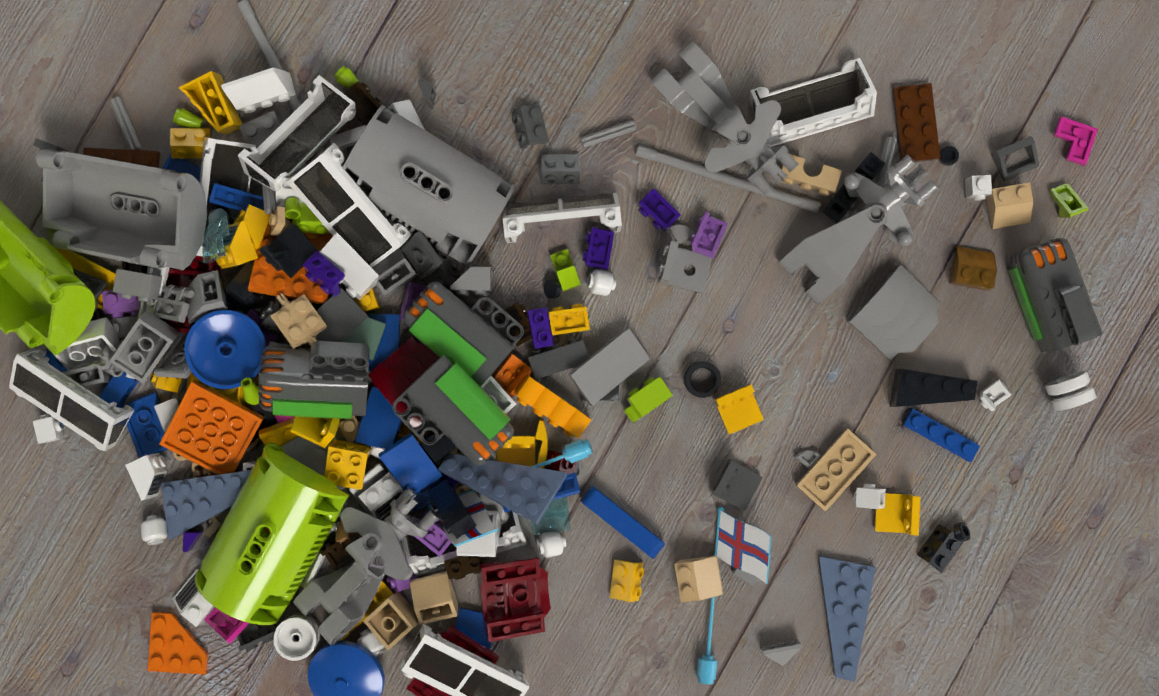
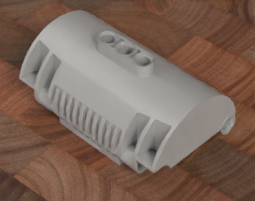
(112, 212)
(451, 224)

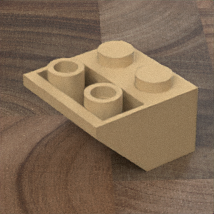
(434, 598)

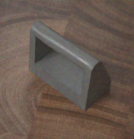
(998, 158)

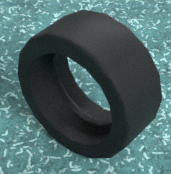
(716, 383)

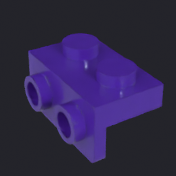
(658, 210)
(599, 248)
(324, 273)
(540, 328)

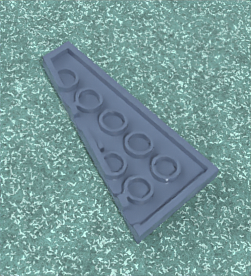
(514, 486)
(199, 499)
(846, 601)

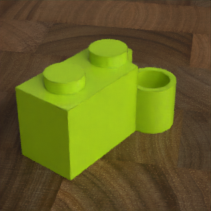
(303, 217)
(647, 398)

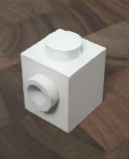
(978, 187)
(48, 429)
(870, 497)

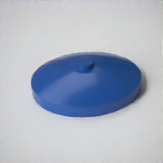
(224, 349)
(345, 671)

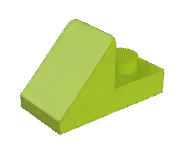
(1068, 201)
(565, 270)

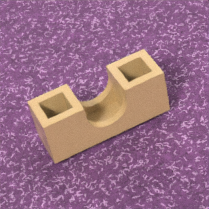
(824, 182)

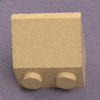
(1010, 205)
(698, 578)
(392, 620)

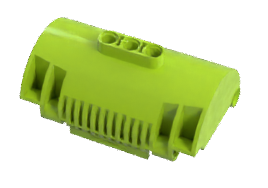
(39, 289)
(299, 513)

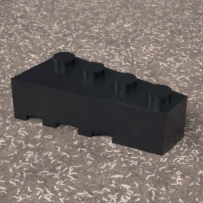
(238, 291)
(927, 388)

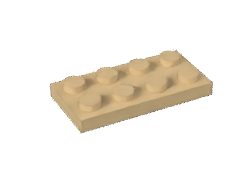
(836, 469)

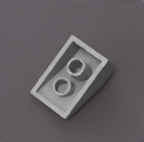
(144, 346)

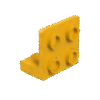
(739, 409)
(316, 430)
(518, 451)
(347, 463)
(899, 515)

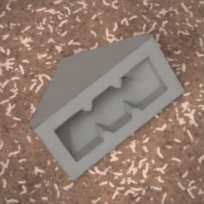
(781, 652)

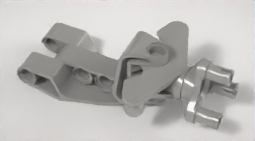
(707, 100)
(837, 249)
(378, 552)

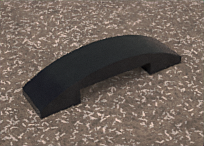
(841, 201)

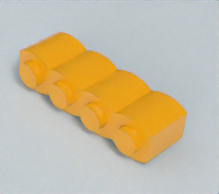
(552, 406)

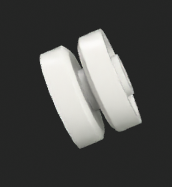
(1070, 391)
(297, 648)

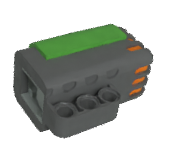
(1053, 295)
(462, 333)
(315, 381)
(457, 407)

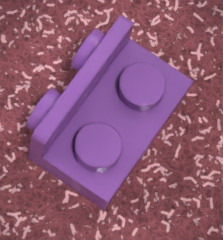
(435, 538)

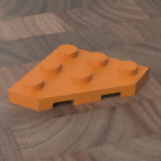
(174, 647)

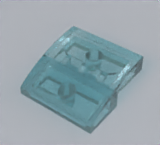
(213, 240)
(554, 519)

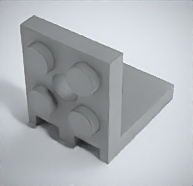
(673, 272)

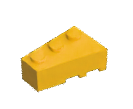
(212, 101)

